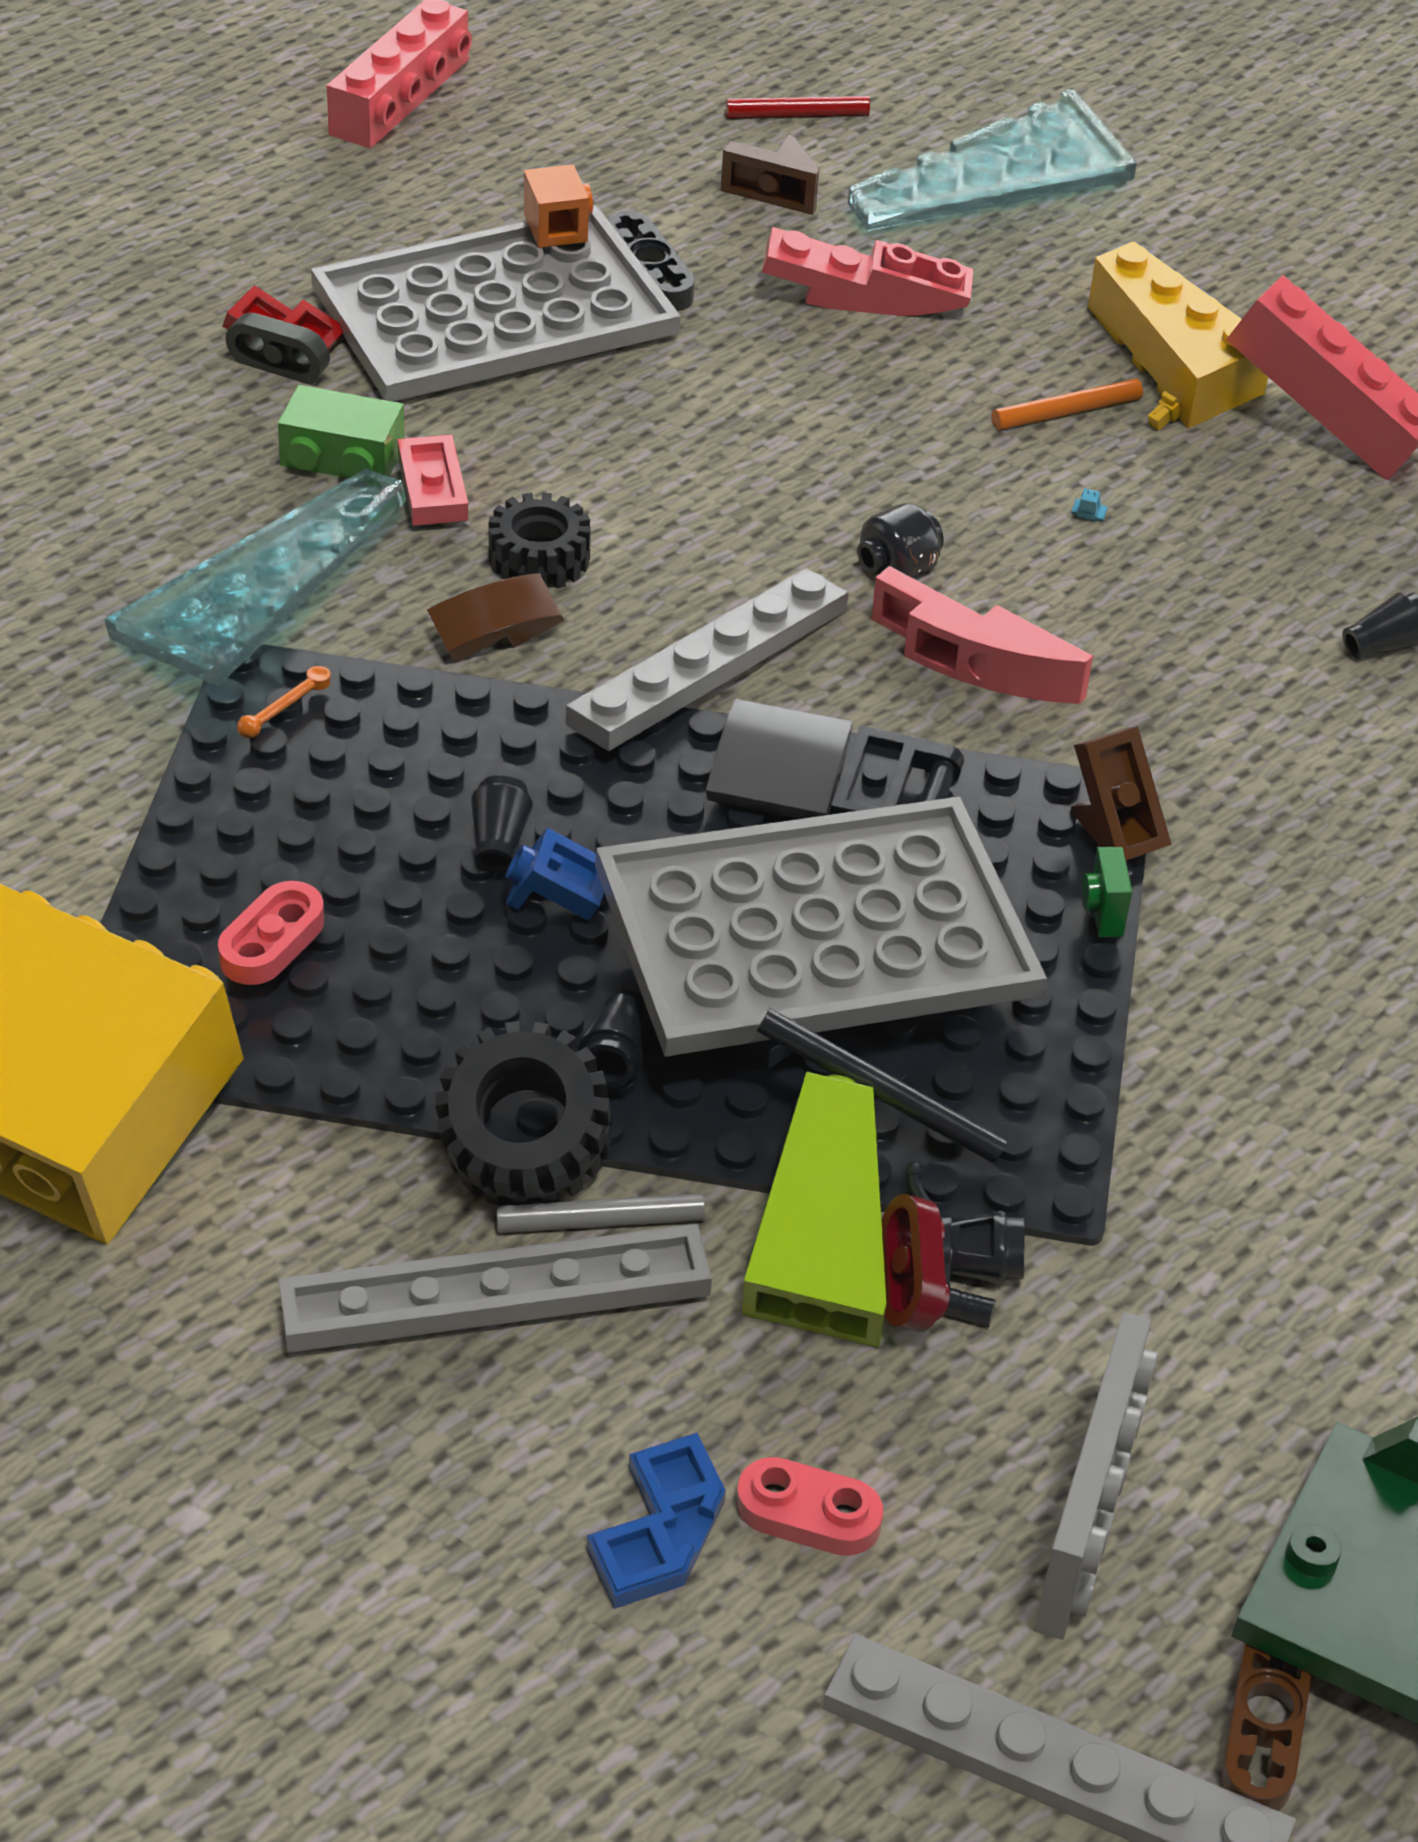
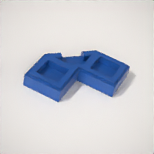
(661, 1548)

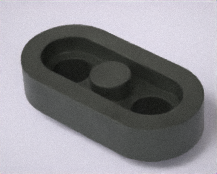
(277, 347)

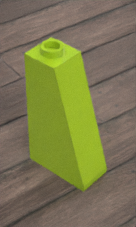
(822, 1226)

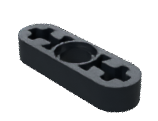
(653, 245)

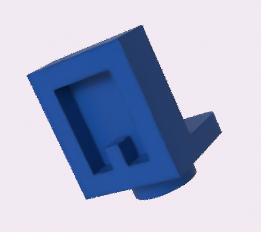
(558, 872)

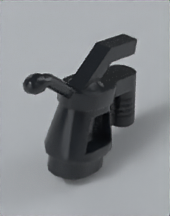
(976, 1248)

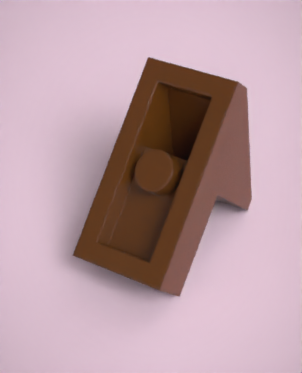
(776, 178)
(1121, 793)

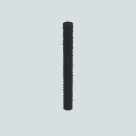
(885, 1087)

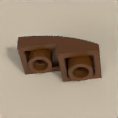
(509, 608)

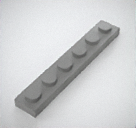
(705, 659)
(493, 1287)
(1039, 1753)

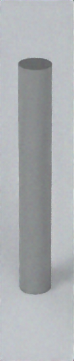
(600, 1213)

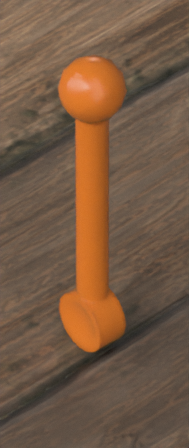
(317, 679)

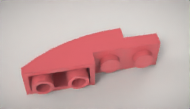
(886, 282)
(986, 650)

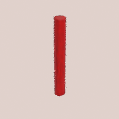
(798, 107)

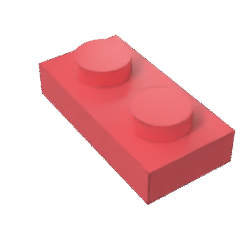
(432, 480)

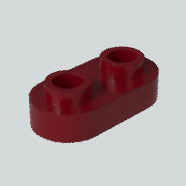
(914, 1263)

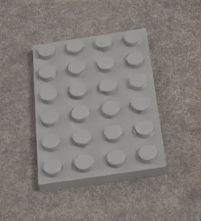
(490, 306)
(817, 921)

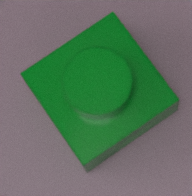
(1108, 891)

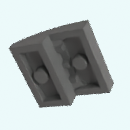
(778, 760)

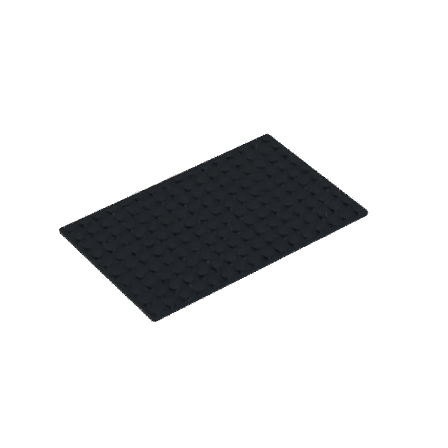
(421, 953)

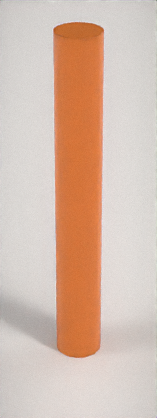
(1067, 404)

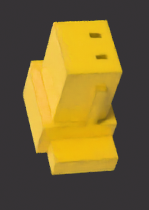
(1166, 411)

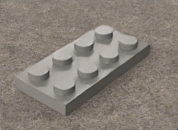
(1098, 1478)

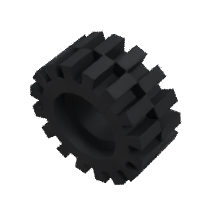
(540, 519)

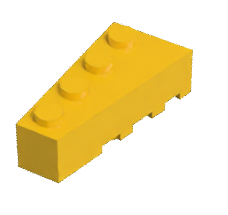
(1173, 333)

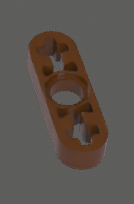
(1246, 1731)

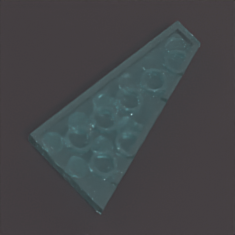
(1000, 164)
(241, 595)

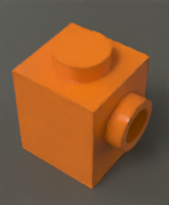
(557, 205)

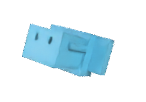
(1089, 506)

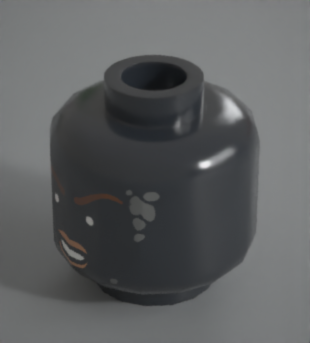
(902, 539)

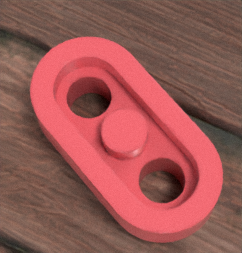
(271, 932)
(807, 1506)

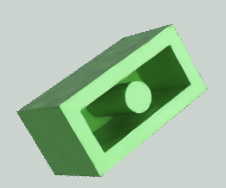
(339, 432)

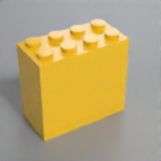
(99, 1063)

